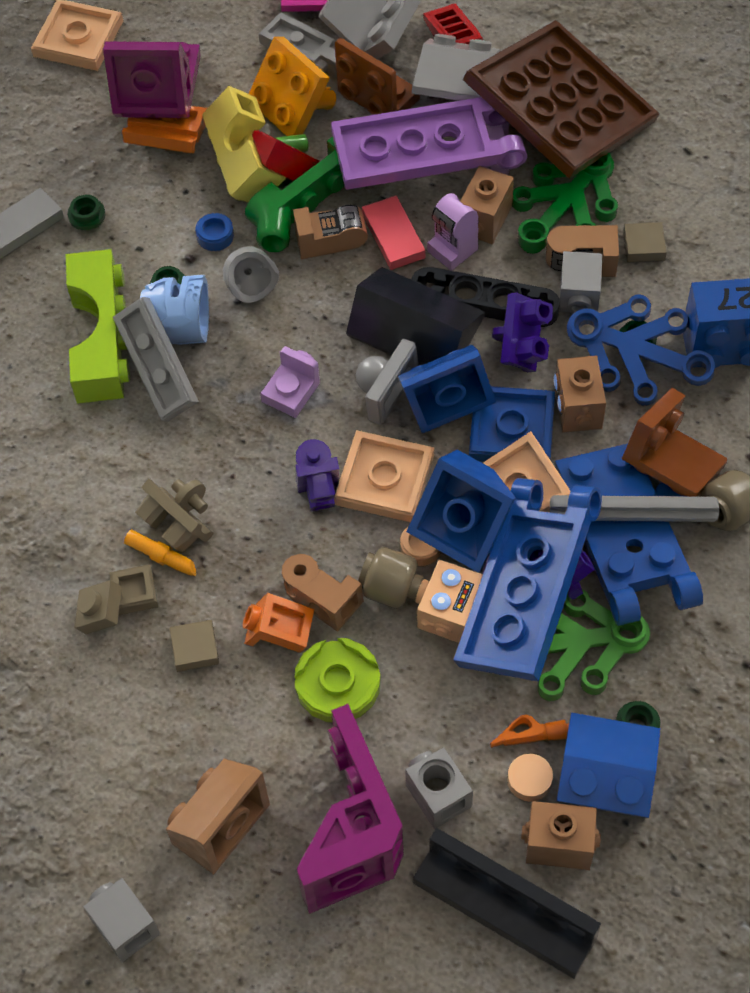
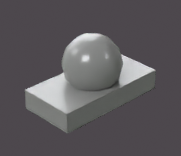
(381, 380)

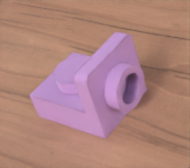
(292, 382)

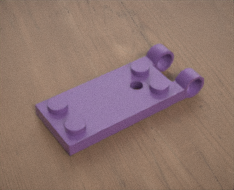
(412, 143)

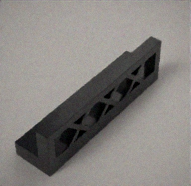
(507, 903)

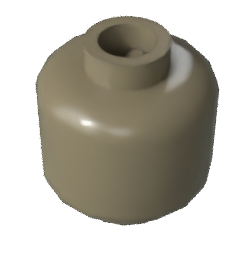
(733, 495)
(390, 577)

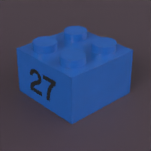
(719, 321)

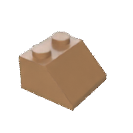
(218, 813)

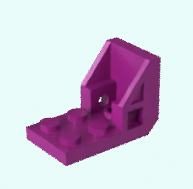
(151, 78)
(349, 852)

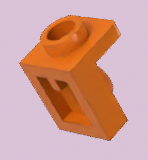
(278, 622)

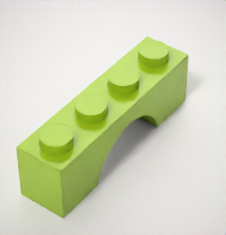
(97, 362)

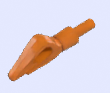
(538, 732)

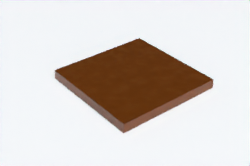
(561, 98)

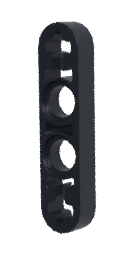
(485, 289)

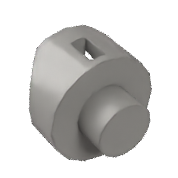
(250, 274)

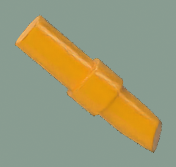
(160, 553)

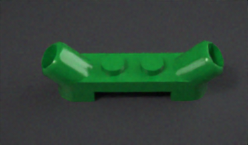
(273, 208)

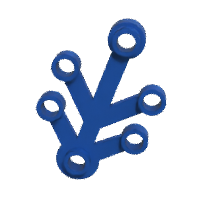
(634, 345)

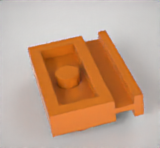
(166, 133)

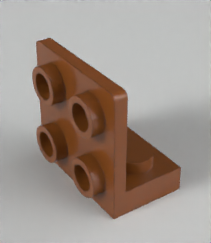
(370, 81)
(668, 454)

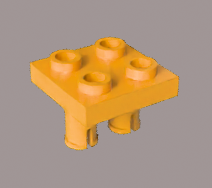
(290, 88)

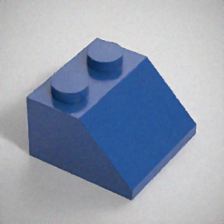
(447, 388)
(609, 765)

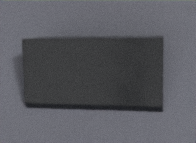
(397, 308)

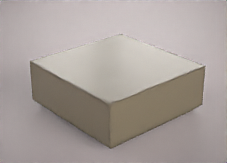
(644, 242)
(137, 590)
(194, 645)

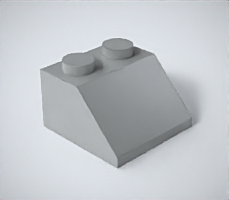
(445, 64)

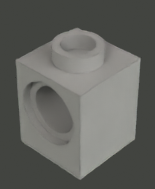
(580, 281)
(442, 804)
(121, 918)

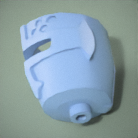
(181, 307)

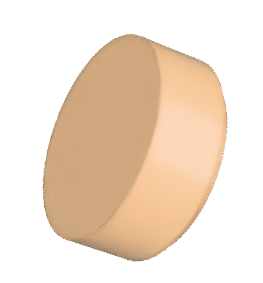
(418, 549)
(530, 777)

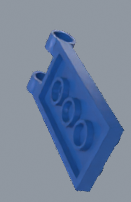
(607, 541)
(523, 598)

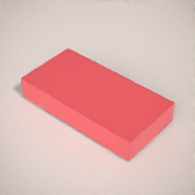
(393, 232)

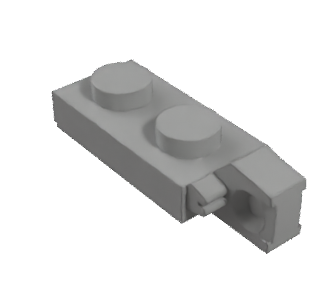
(310, 42)

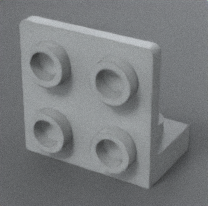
(369, 24)

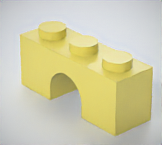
(230, 128)

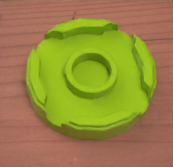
(335, 676)

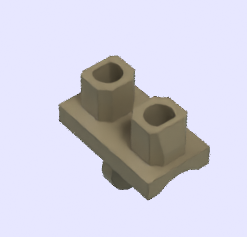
(186, 526)

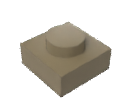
(98, 607)

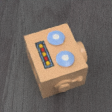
(447, 600)

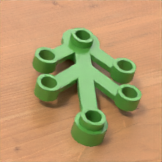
(578, 640)

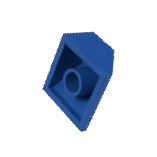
(462, 509)

